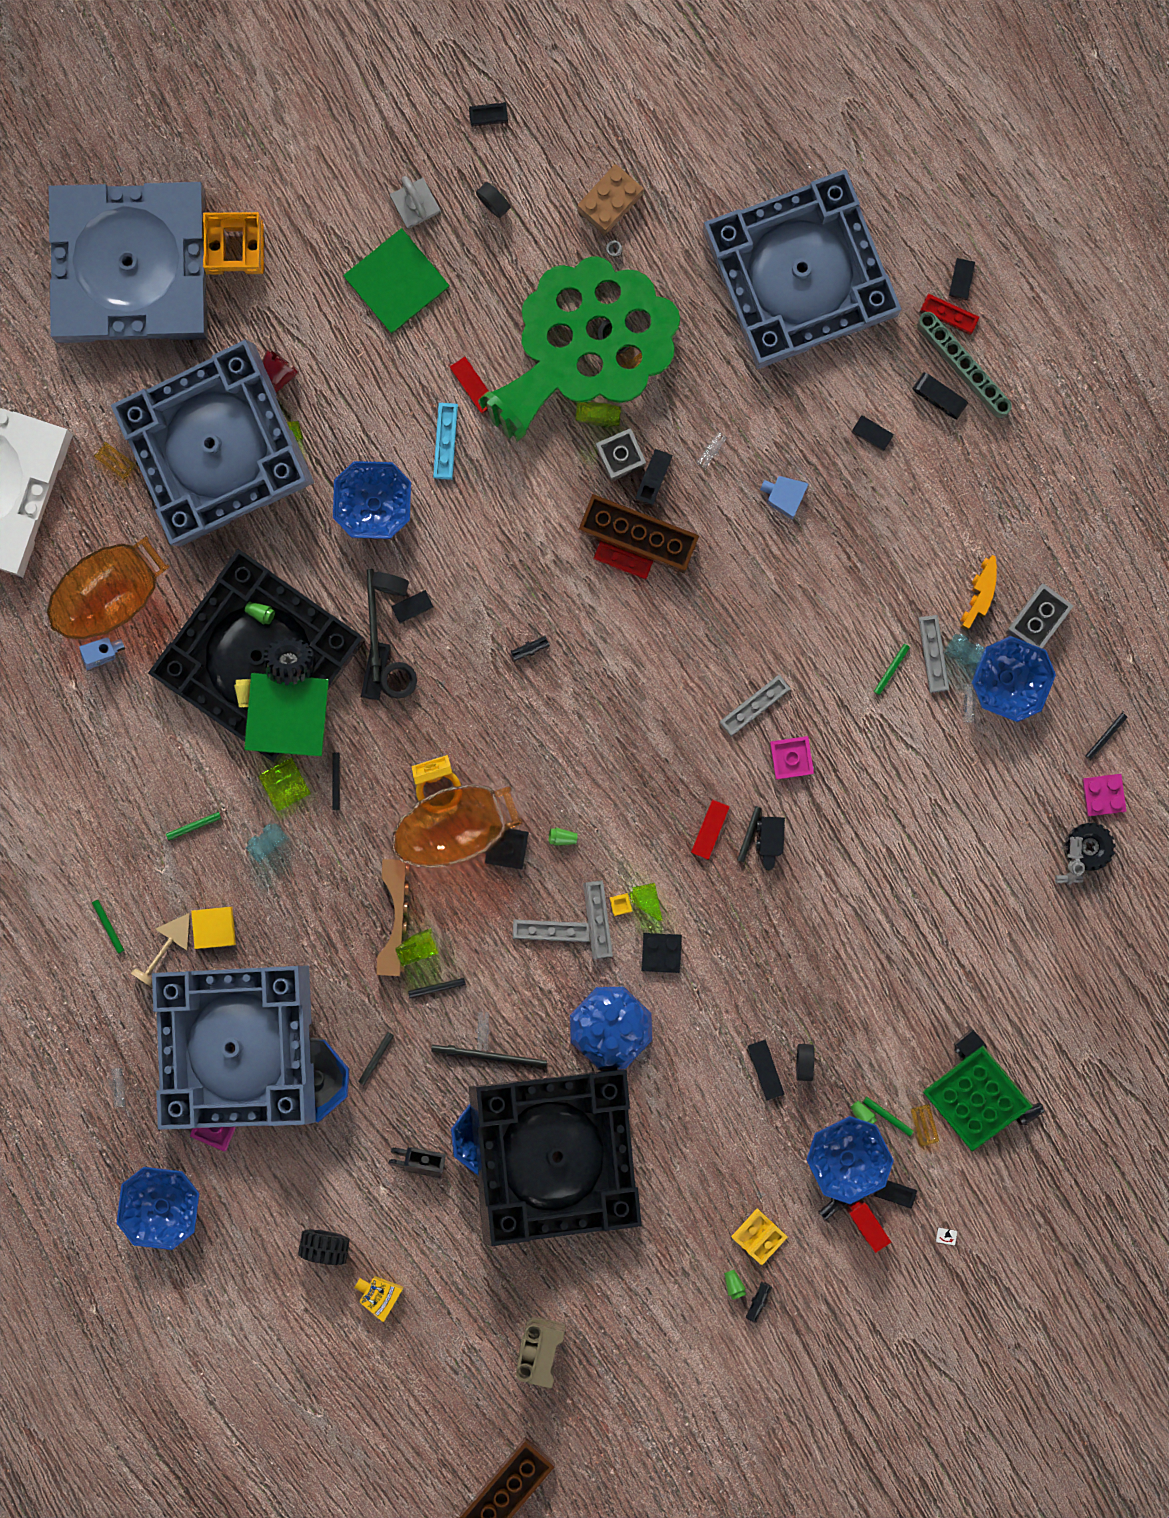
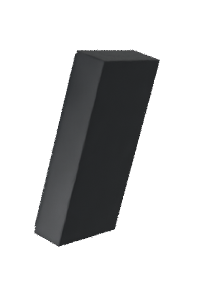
(488, 114)
(961, 278)
(872, 433)
(412, 606)
(897, 1194)

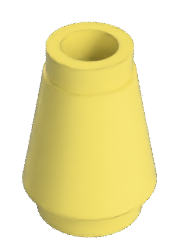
(242, 692)

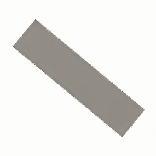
(933, 654)
(755, 705)
(597, 919)
(551, 930)

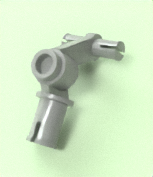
(1075, 866)

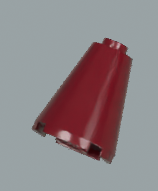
(278, 370)

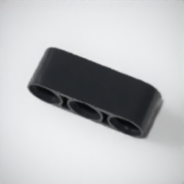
(940, 395)

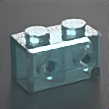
(964, 651)
(269, 841)

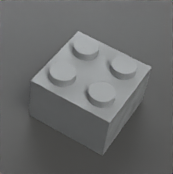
(620, 455)

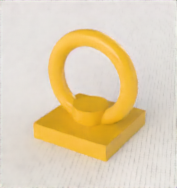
(431, 772)

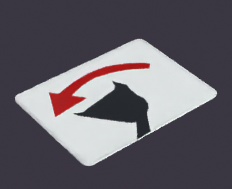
(946, 1236)

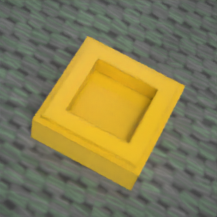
(620, 904)

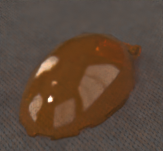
(104, 590)
(453, 826)

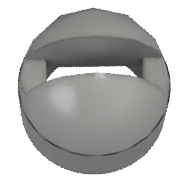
(610, 248)

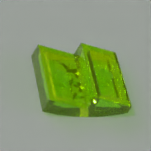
(284, 784)

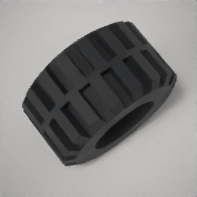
(323, 1247)

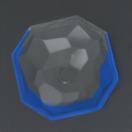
(330, 1077)

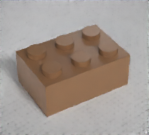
(610, 199)

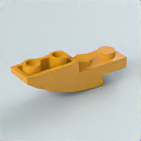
(984, 586)

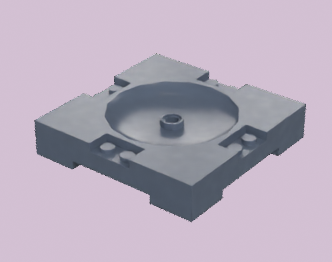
(102, 228)
(793, 310)
(253, 449)
(267, 1021)

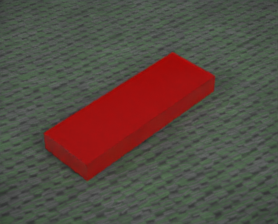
(950, 314)
(470, 381)
(623, 560)
(710, 829)

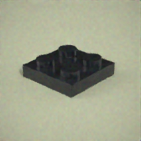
(509, 850)
(661, 952)

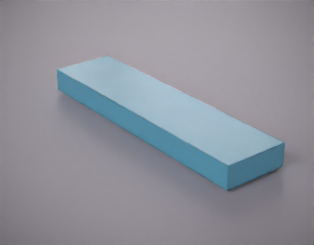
(445, 441)

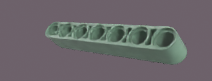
(962, 355)

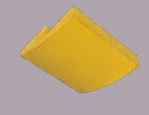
(213, 927)
(759, 1236)

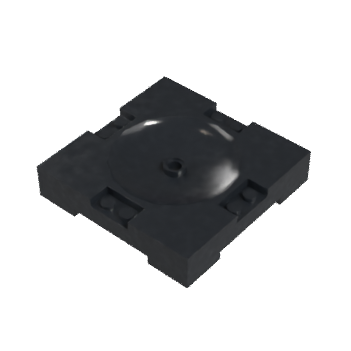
(221, 640)
(518, 1132)

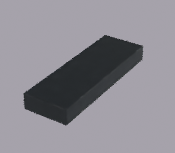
(370, 689)
(765, 1069)

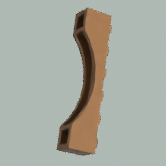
(394, 876)

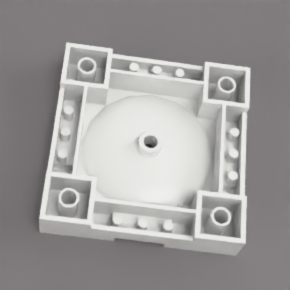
(28, 468)

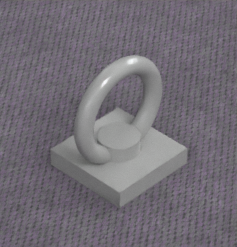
(414, 202)

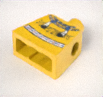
(378, 1295)

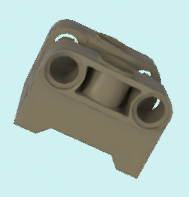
(538, 1351)

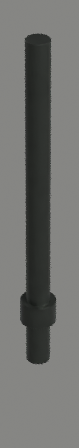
(375, 661)
(450, 1050)

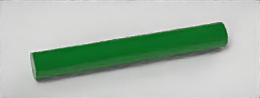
(892, 668)
(193, 826)
(108, 927)
(887, 1116)

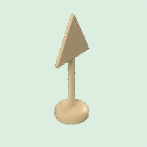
(176, 932)

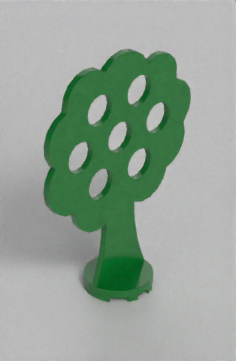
(520, 400)

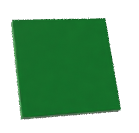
(396, 281)
(286, 716)
(977, 1098)

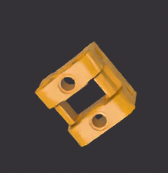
(253, 232)

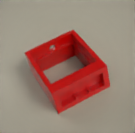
(868, 1225)

